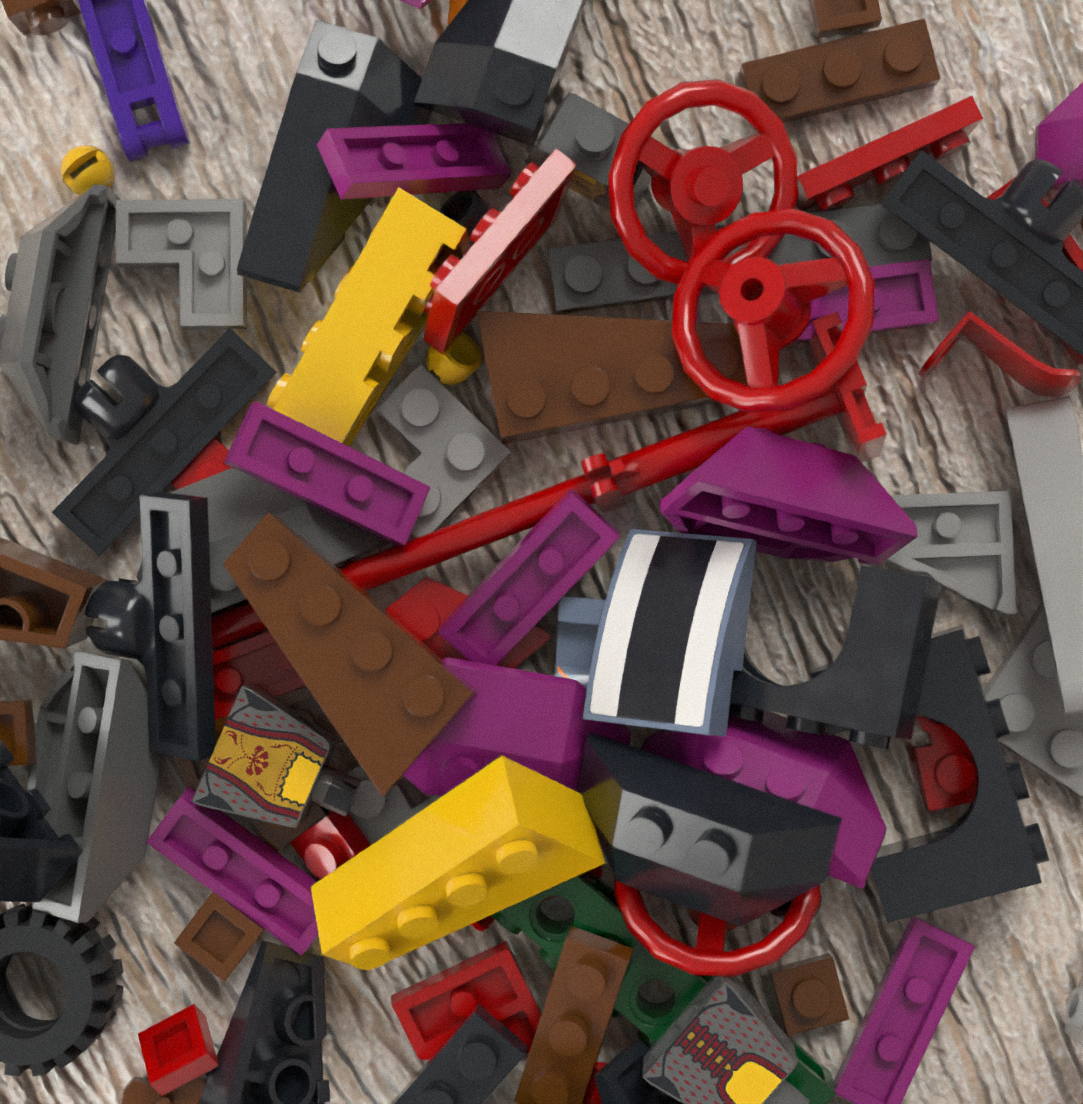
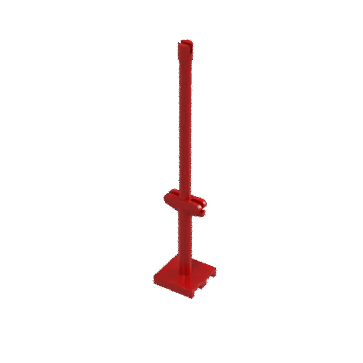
(608, 481)

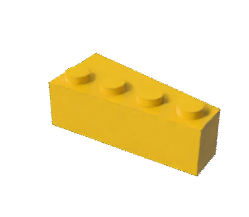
(371, 321)
(455, 864)

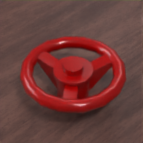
(698, 183)
(772, 308)
(709, 954)

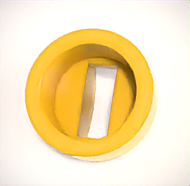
(98, 173)
(450, 370)

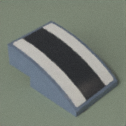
(672, 632)

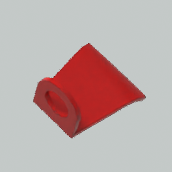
(1008, 356)

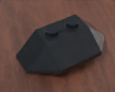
(701, 834)

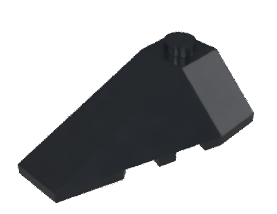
(500, 64)
(299, 216)
(274, 1034)

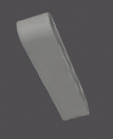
(1051, 488)

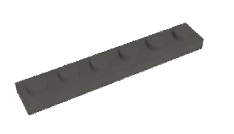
(607, 276)

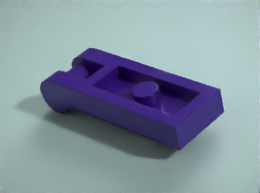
(134, 74)

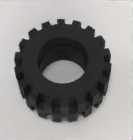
(89, 984)

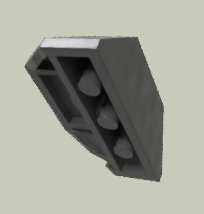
(58, 307)
(241, 502)
(95, 778)

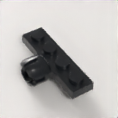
(1004, 241)
(154, 432)
(167, 623)
(467, 1063)

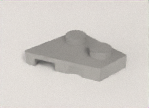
(963, 545)

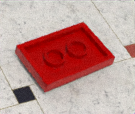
(499, 248)

